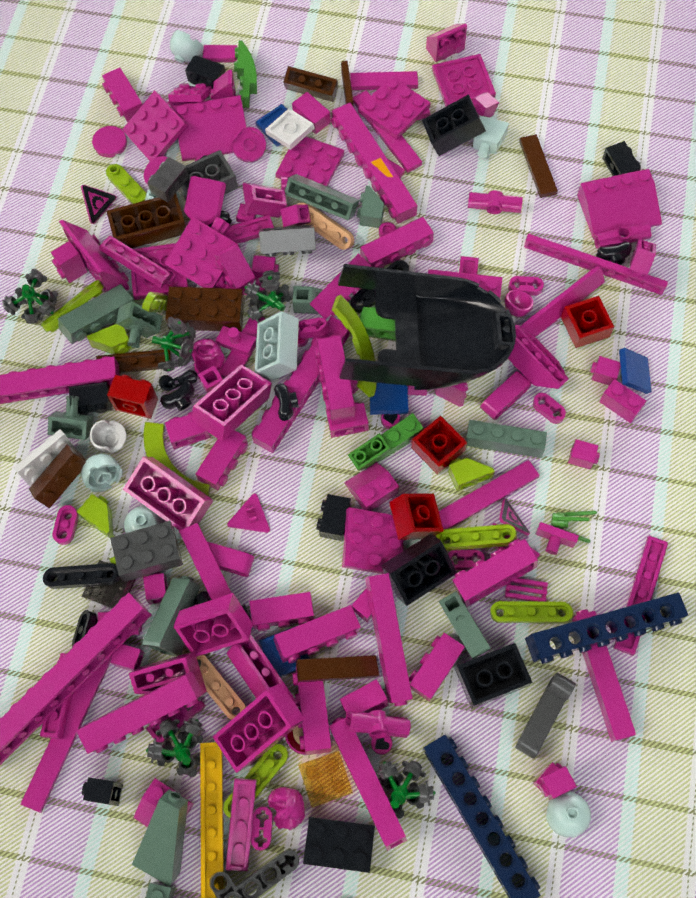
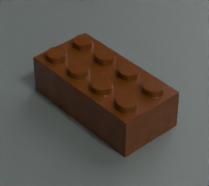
(147, 221)
(206, 307)

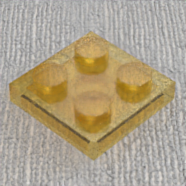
(325, 779)

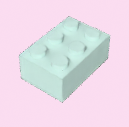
(276, 346)

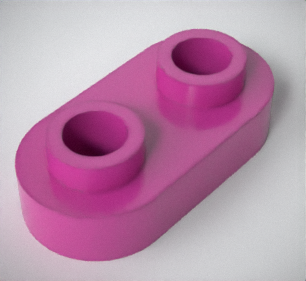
(65, 525)

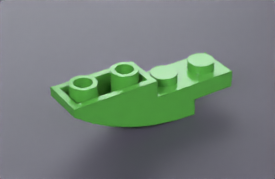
(245, 72)
(387, 443)

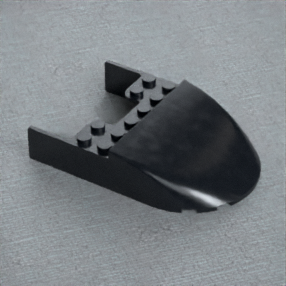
(443, 329)

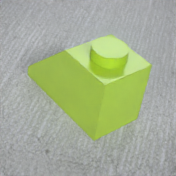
(110, 340)
(468, 473)
(98, 514)

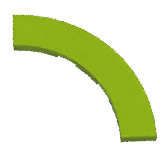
(361, 339)
(155, 448)

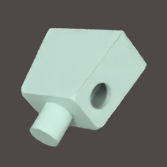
(492, 138)

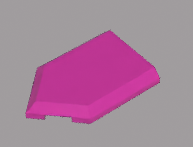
(204, 199)

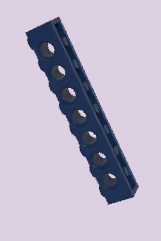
(670, 605)
(480, 833)

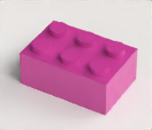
(213, 625)

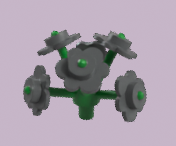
(173, 340)

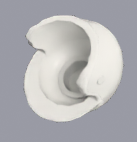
(107, 436)

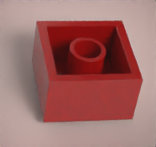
(587, 322)
(132, 396)
(438, 444)
(416, 515)

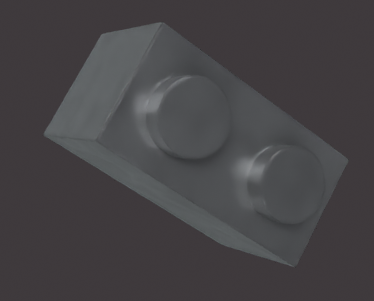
(168, 179)

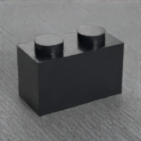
(203, 71)
(620, 159)
(92, 397)
(334, 517)
(102, 791)

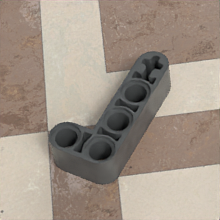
(545, 714)
(257, 877)

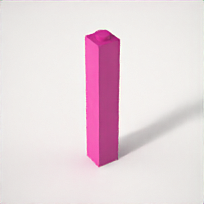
(388, 639)
(607, 688)
(368, 785)

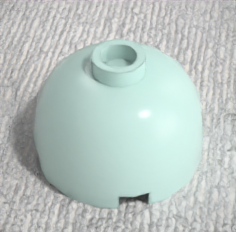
(184, 47)
(100, 472)
(140, 518)
(568, 815)

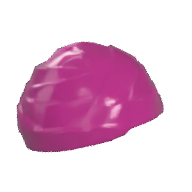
(518, 303)

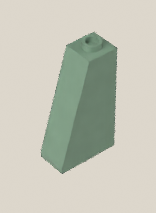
(161, 633)
(164, 839)

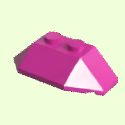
(536, 361)

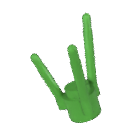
(561, 520)

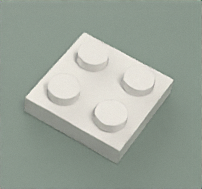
(289, 128)

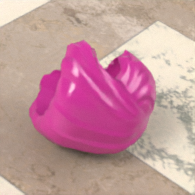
(207, 354)
(288, 807)

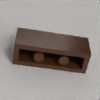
(315, 84)
(57, 476)

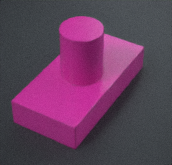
(236, 340)
(556, 537)

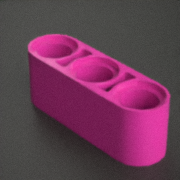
(505, 395)
(232, 560)

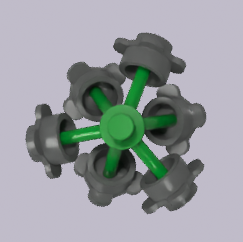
(28, 295)
(260, 298)
(166, 752)
(414, 795)

